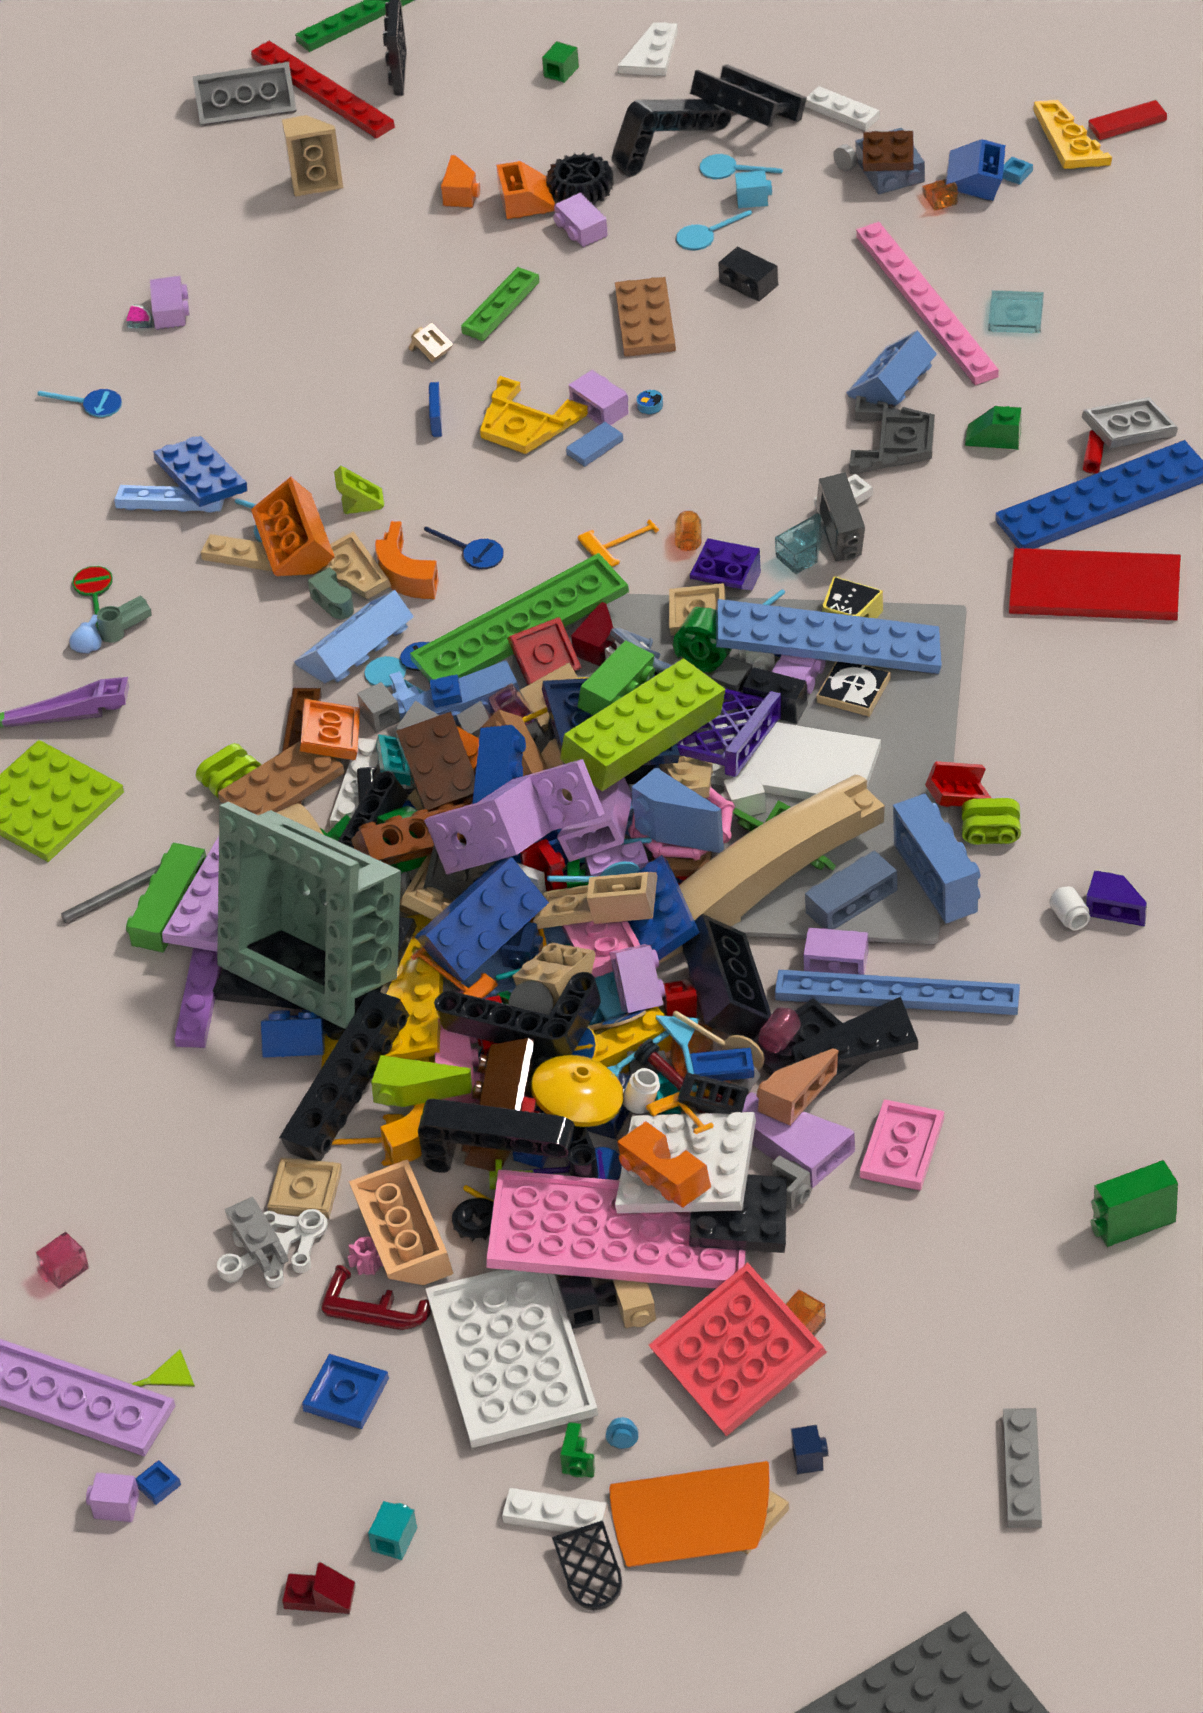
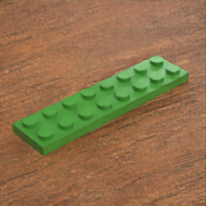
(485, 640)

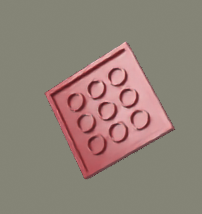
(737, 1349)

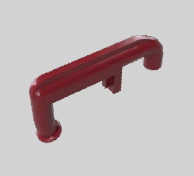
(366, 1312)

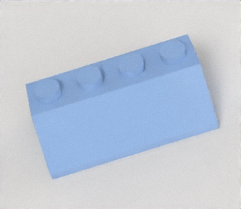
(355, 638)

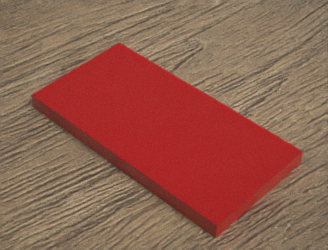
(1095, 584)

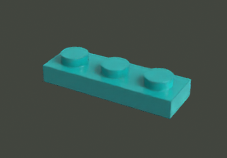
(391, 758)

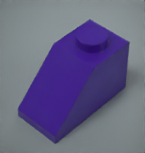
(1115, 899)

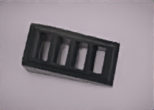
(726, 1089)

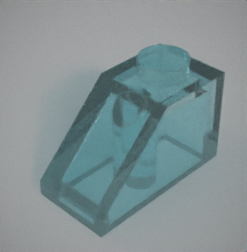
(800, 545)

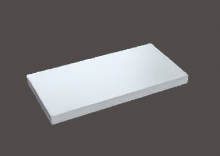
(804, 759)

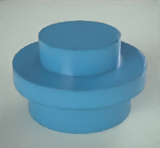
(622, 1433)

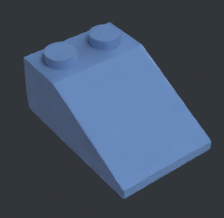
(676, 814)

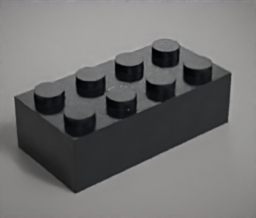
(726, 979)

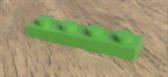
(500, 303)

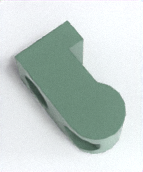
(330, 595)

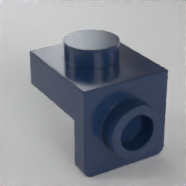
(529, 945)

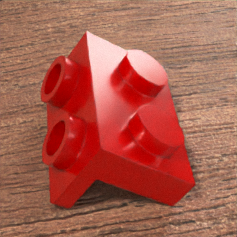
(956, 783)
(543, 858)

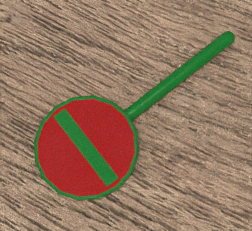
(91, 582)

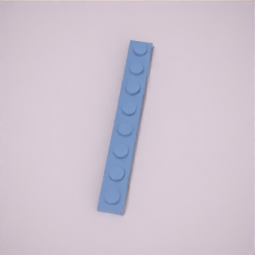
(915, 992)

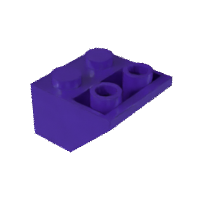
(728, 564)

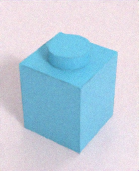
(752, 189)

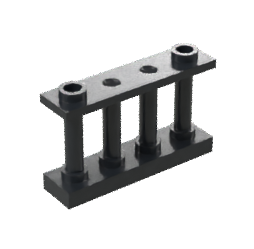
(748, 95)

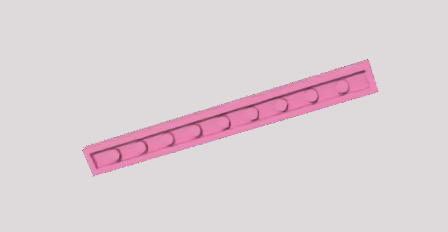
(927, 303)

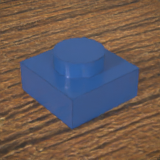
(446, 691)

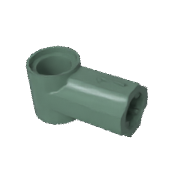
(114, 620)

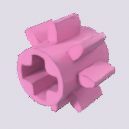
(364, 1256)

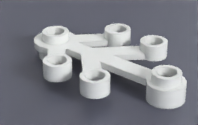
(300, 1227)

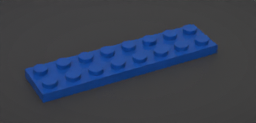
(1102, 496)

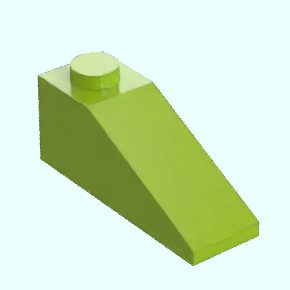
(413, 1082)

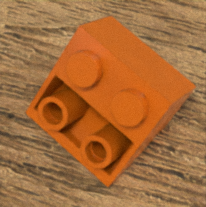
(523, 190)

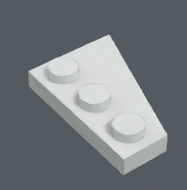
(652, 51)

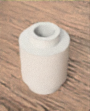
(1070, 908)
(641, 1090)

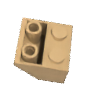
(622, 897)
(555, 967)

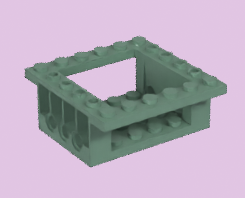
(347, 912)

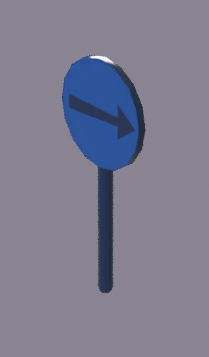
(478, 553)

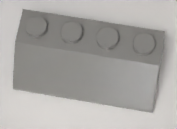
(244, 93)

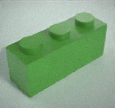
(620, 674)

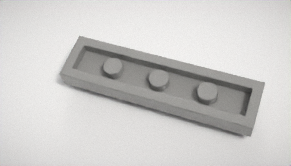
(1022, 1468)

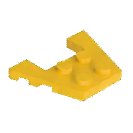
(522, 426)

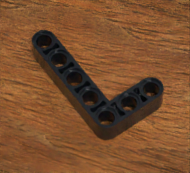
(648, 116)
(381, 797)
(499, 1023)
(454, 1123)

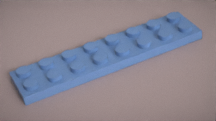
(828, 636)

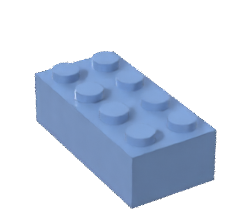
(936, 858)

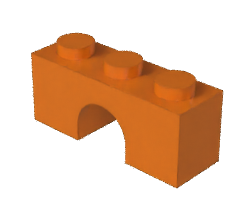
(648, 1155)

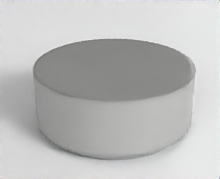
(845, 157)

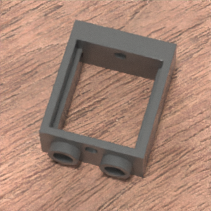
(840, 517)

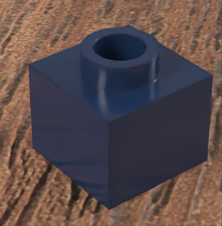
(808, 1449)

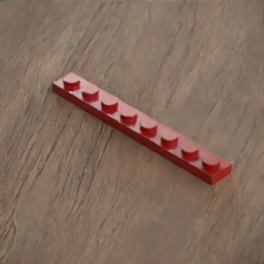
(326, 91)

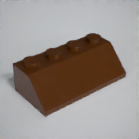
(501, 1086)

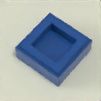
(157, 1482)

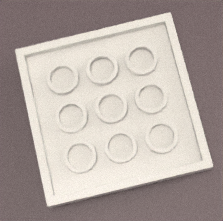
(723, 1149)

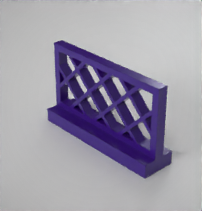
(748, 734)

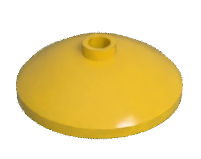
(577, 1090)

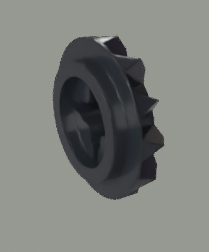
(463, 1216)

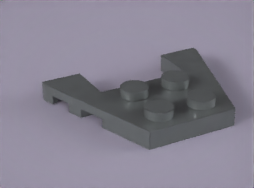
(904, 437)

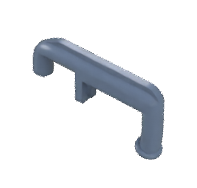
(621, 635)

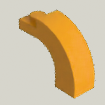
(401, 1137)

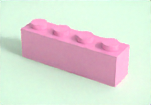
(457, 1051)

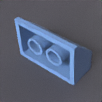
(894, 370)

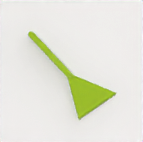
(172, 1373)

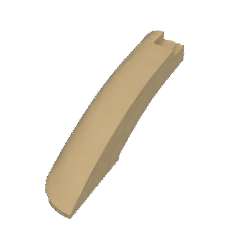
(779, 849)

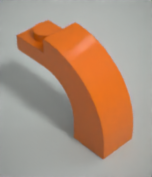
(406, 575)

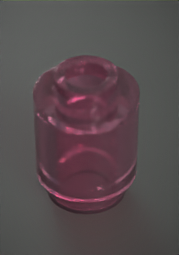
(779, 1029)

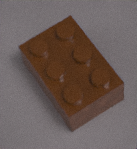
(437, 762)

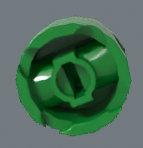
(697, 640)

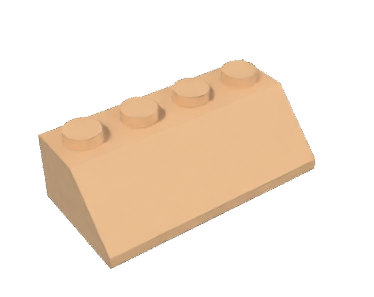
(401, 1225)

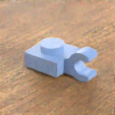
(400, 691)

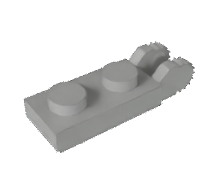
(255, 1232)

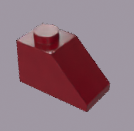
(594, 636)

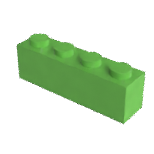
(163, 896)

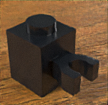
(583, 1300)

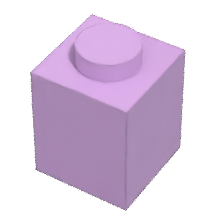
(113, 1497)

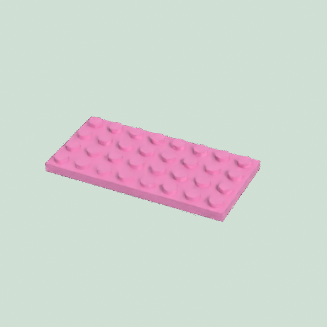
(575, 1231)

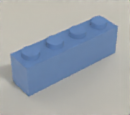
(474, 688)

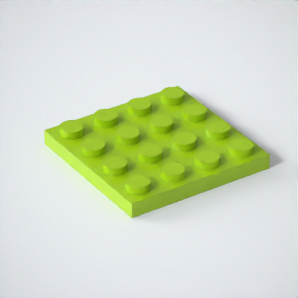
(51, 799)

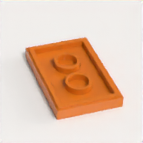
(329, 729)

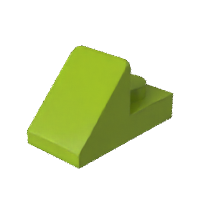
(357, 492)

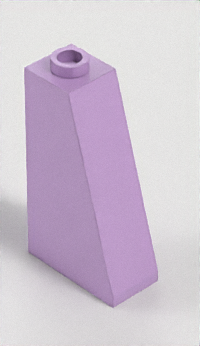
(602, 832)
(809, 1141)

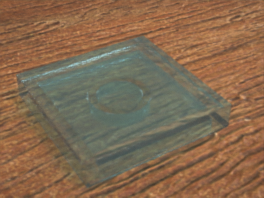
(1016, 311)

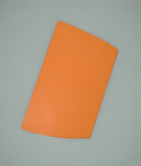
(691, 1513)

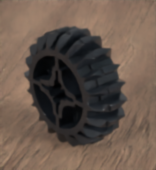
(580, 175)

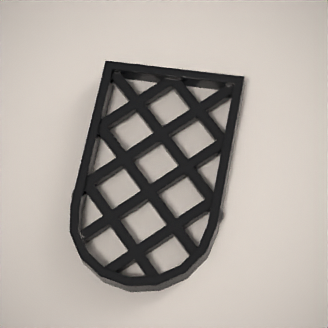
(592, 1574)

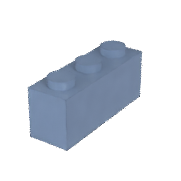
(851, 891)

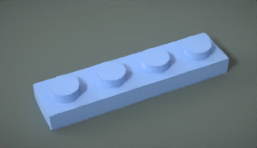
(159, 498)

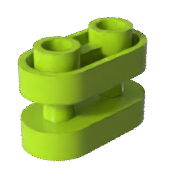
(225, 768)
(991, 821)

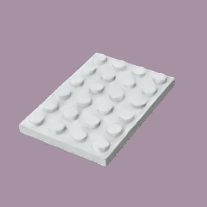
(510, 1354)

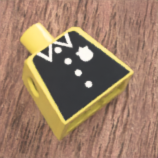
(853, 599)

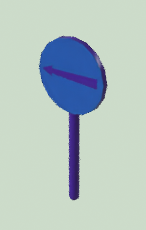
(607, 1160)

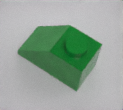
(996, 428)

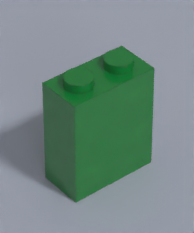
(1134, 1203)

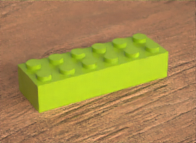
(643, 723)

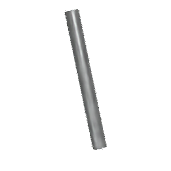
(108, 895)

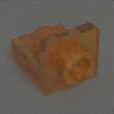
(940, 194)

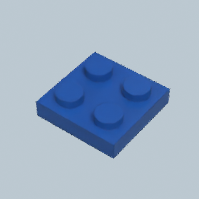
(345, 1391)

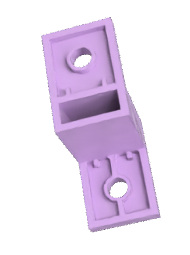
(514, 816)

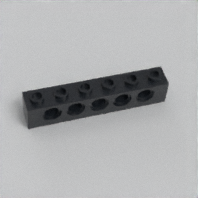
(344, 1076)

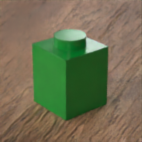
(560, 62)

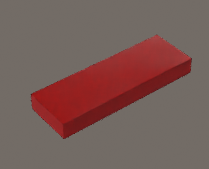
(1127, 120)

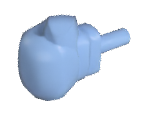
(86, 637)

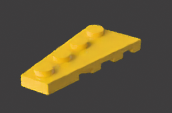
(1068, 138)

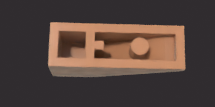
(796, 1086)

